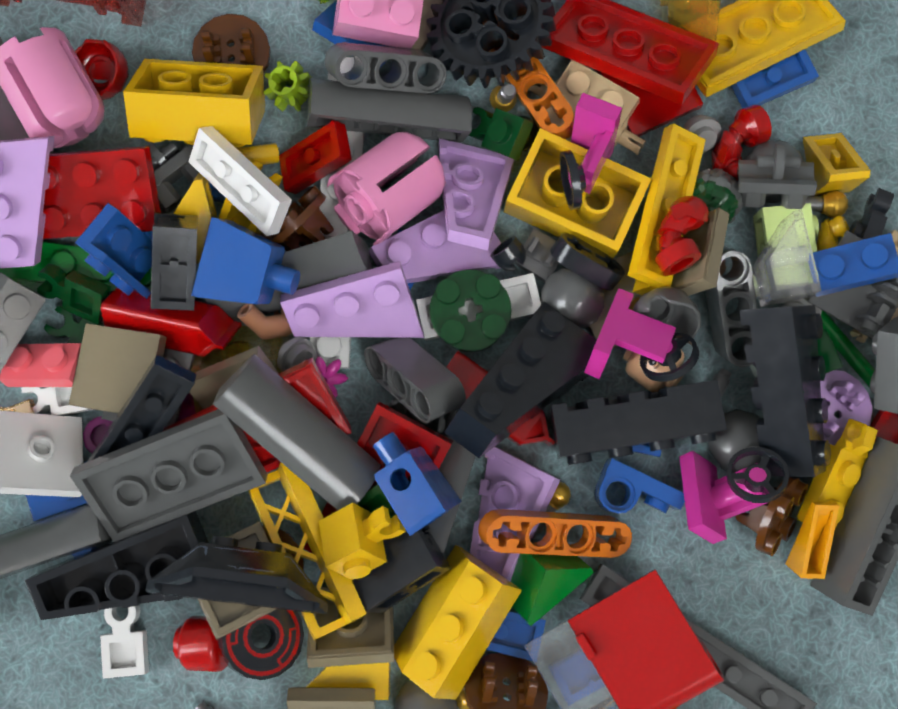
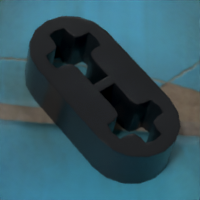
(587, 261)

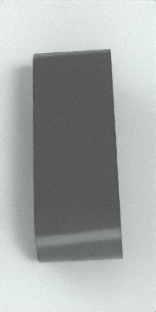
(402, 74)
(726, 327)
(415, 378)

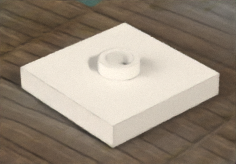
(39, 454)

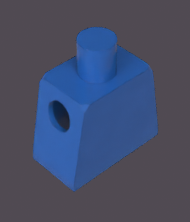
(241, 266)
(416, 501)

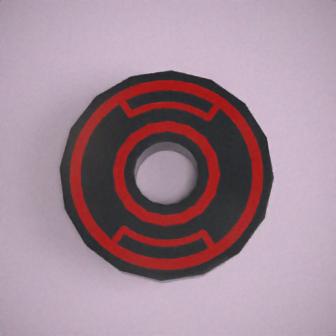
(272, 659)

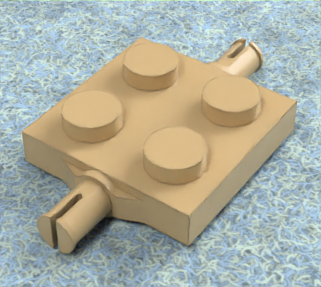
(581, 79)

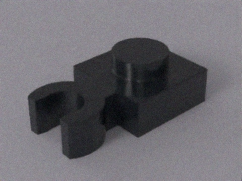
(874, 215)

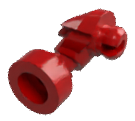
(749, 128)
(676, 251)

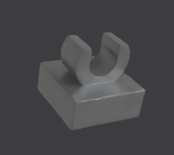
(539, 256)

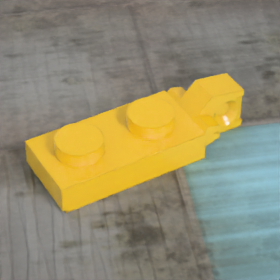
(844, 468)

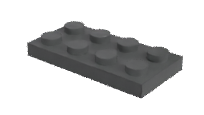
(169, 475)

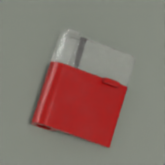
(626, 653)

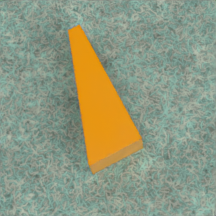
(814, 541)

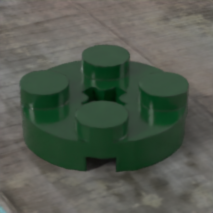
(484, 291)

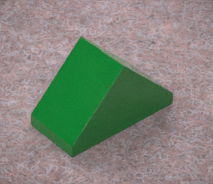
(545, 582)

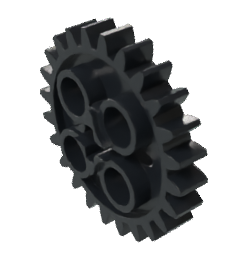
(469, 52)

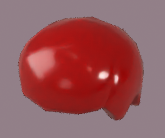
(104, 62)

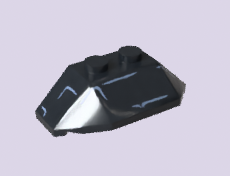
(240, 576)

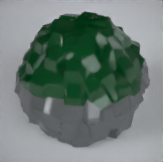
(719, 190)

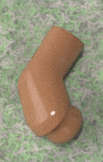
(264, 326)

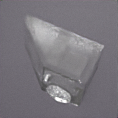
(786, 264)

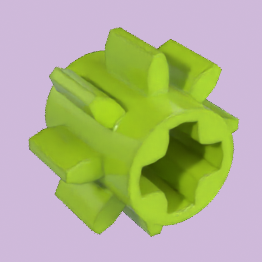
(290, 76)

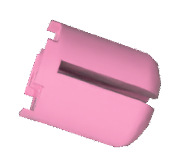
(50, 88)
(359, 186)

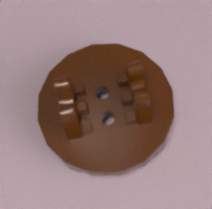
(249, 41)
(303, 222)
(774, 519)
(486, 686)

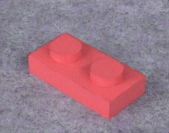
(41, 365)

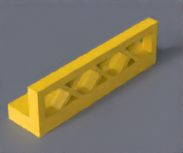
(671, 179)
(308, 516)

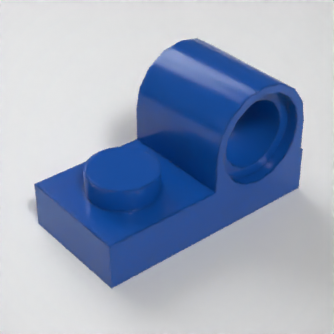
(658, 494)

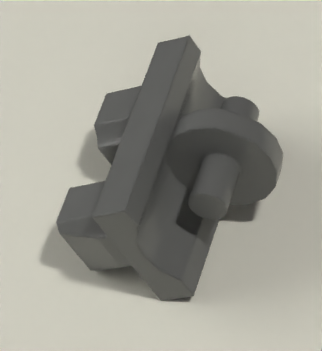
(171, 172)
(776, 176)

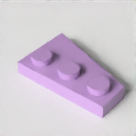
(472, 191)
(22, 196)
(429, 254)
(355, 306)
(512, 486)

